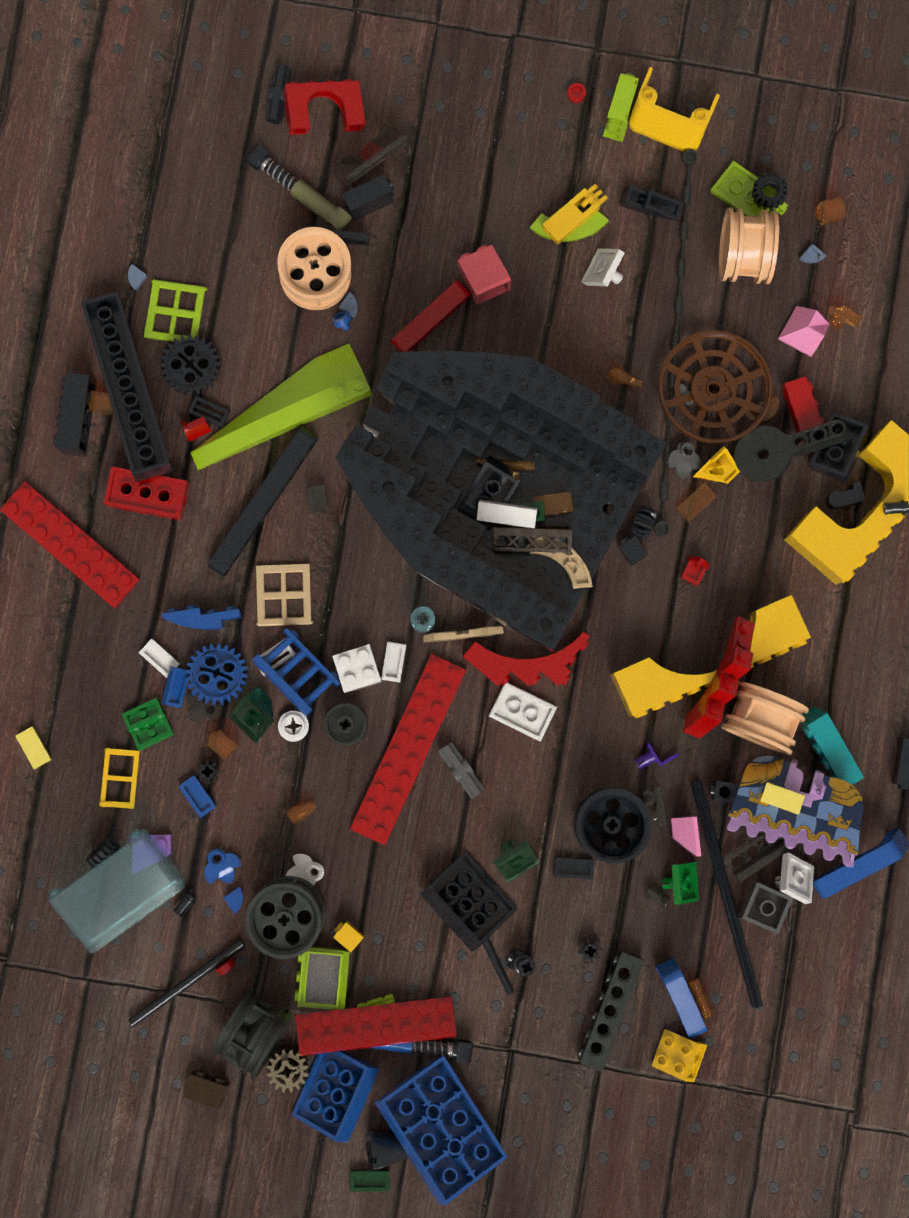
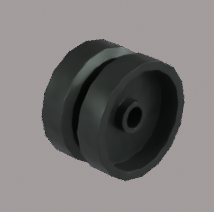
(334, 724)

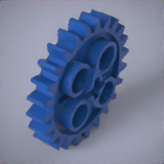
(210, 691)

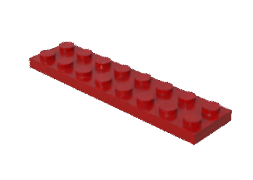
(70, 544)
(375, 1026)

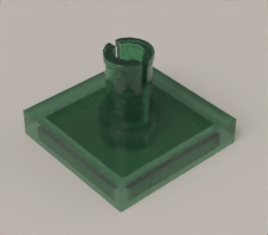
(515, 859)

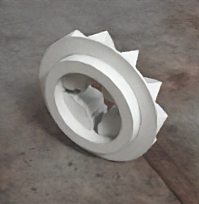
(286, 719)

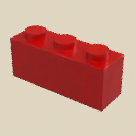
(801, 404)

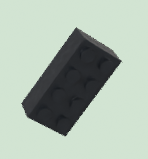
(75, 415)

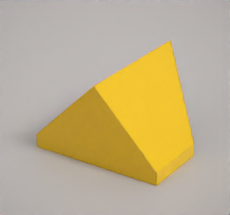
(719, 468)

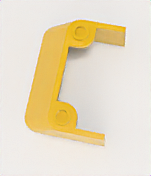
(666, 125)

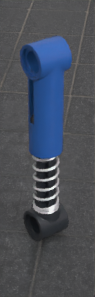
(459, 1050)

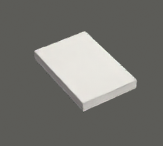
(522, 711)

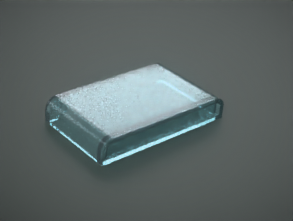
(117, 892)

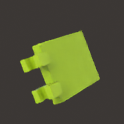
(736, 190)

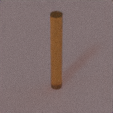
(512, 464)

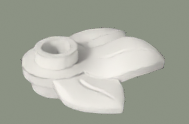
(303, 868)

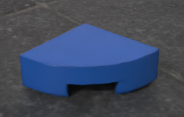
(235, 899)

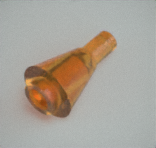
(620, 376)

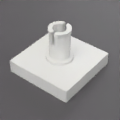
(603, 268)
(796, 878)

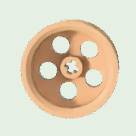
(299, 290)

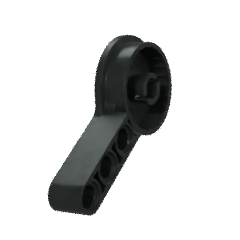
(781, 448)

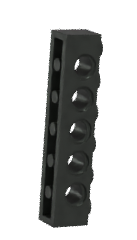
(598, 1058)

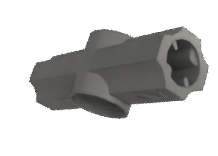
(461, 770)

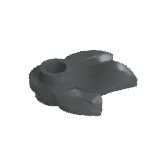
(683, 461)

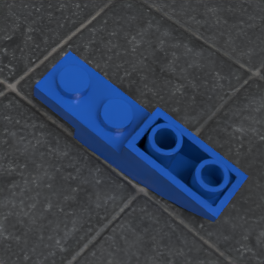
(194, 617)

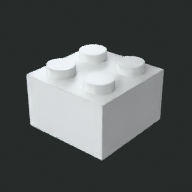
(357, 668)

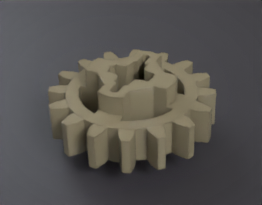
(296, 1068)

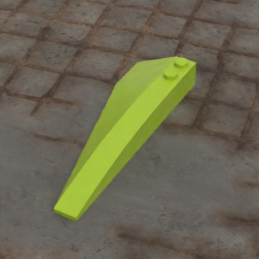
(310, 393)

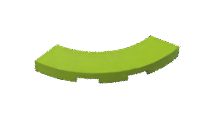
(588, 228)

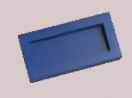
(175, 687)
(197, 796)

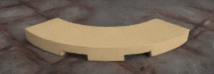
(570, 562)
(471, 633)

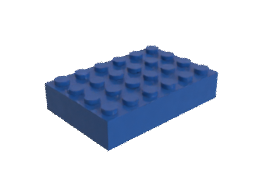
(441, 1130)

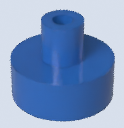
(342, 320)

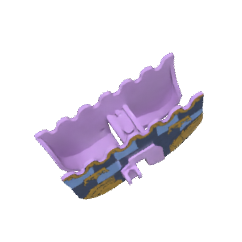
(827, 818)

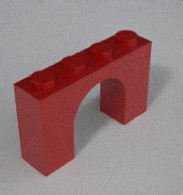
(344, 93)

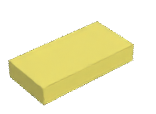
(33, 747)
(783, 798)

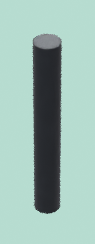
(498, 967)

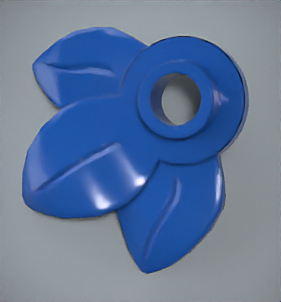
(223, 869)

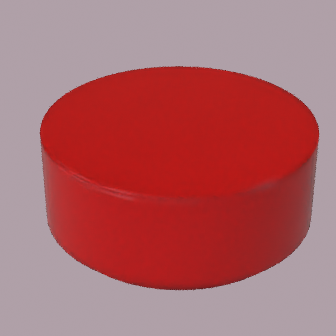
(576, 92)
(225, 967)

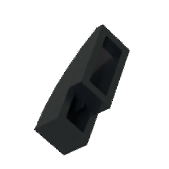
(650, 203)

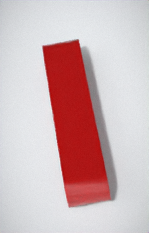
(431, 317)

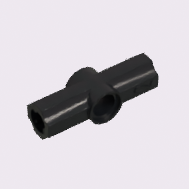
(275, 94)

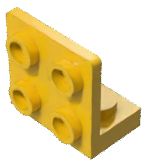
(679, 1056)

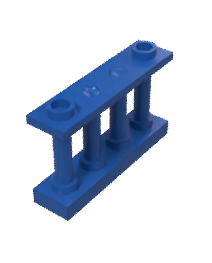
(290, 691)

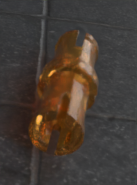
(700, 998)

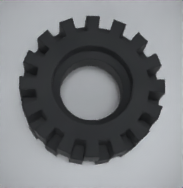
(769, 180)
(103, 851)

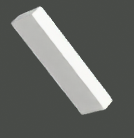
(507, 514)

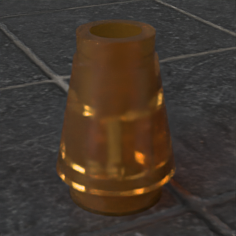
(300, 811)

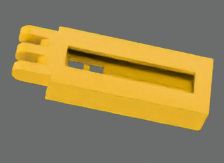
(570, 217)

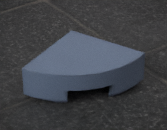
(812, 255)
(136, 277)
(350, 304)

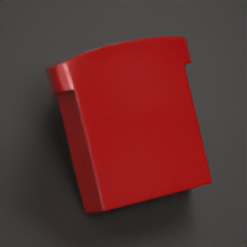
(195, 428)
(694, 570)

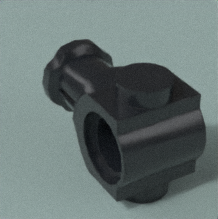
(520, 962)

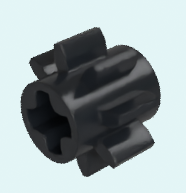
(205, 767)
(585, 947)

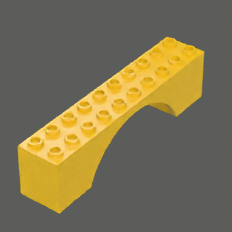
(650, 685)

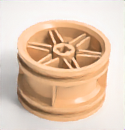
(748, 245)
(765, 718)

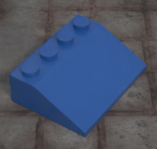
(335, 1094)

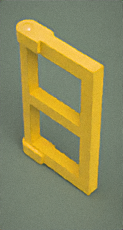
(103, 803)

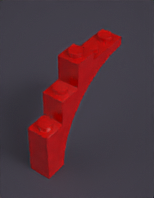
(526, 670)
(724, 685)

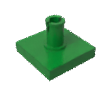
(683, 882)

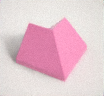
(804, 330)
(686, 833)

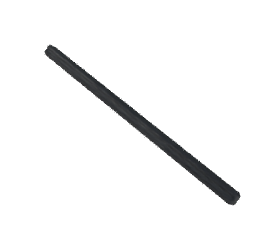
(726, 894)

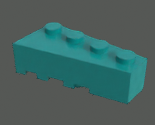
(830, 746)

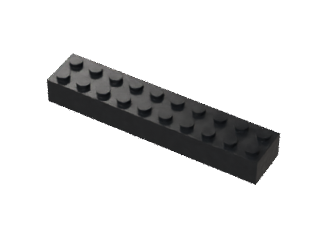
(126, 387)

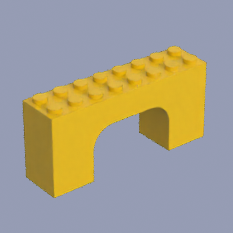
(841, 550)

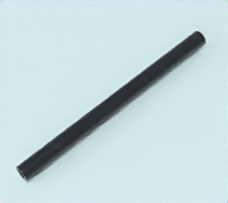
(186, 983)

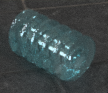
(419, 613)

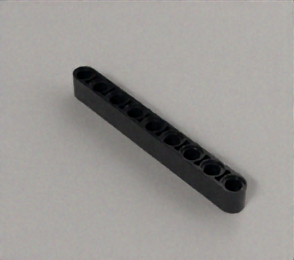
(263, 501)

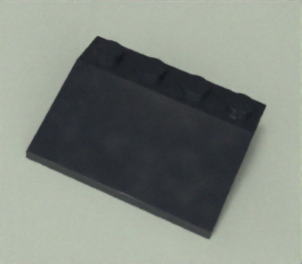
(468, 901)

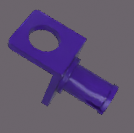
(652, 756)

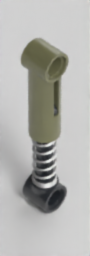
(333, 215)

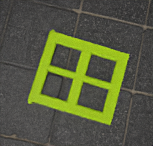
(174, 312)

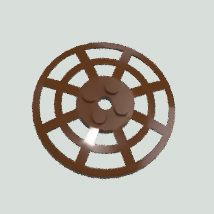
(722, 379)

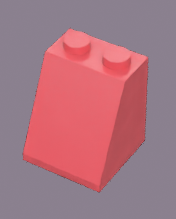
(484, 274)

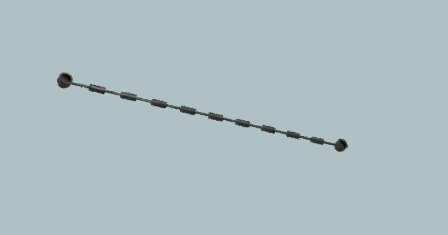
(689, 159)

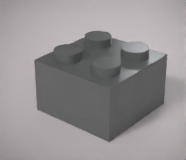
(765, 907)

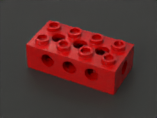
(153, 505)

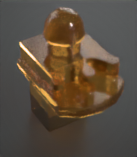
(843, 315)

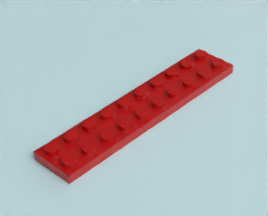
(408, 749)

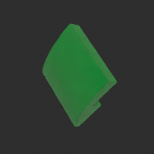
(148, 724)

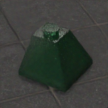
(254, 714)

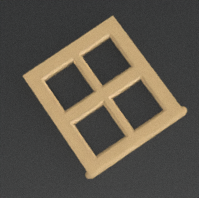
(283, 595)

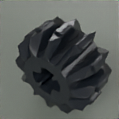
(644, 521)

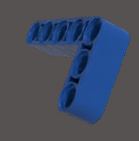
(890, 850)

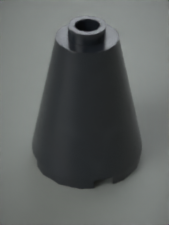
(383, 1149)

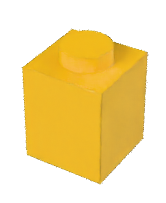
(348, 935)

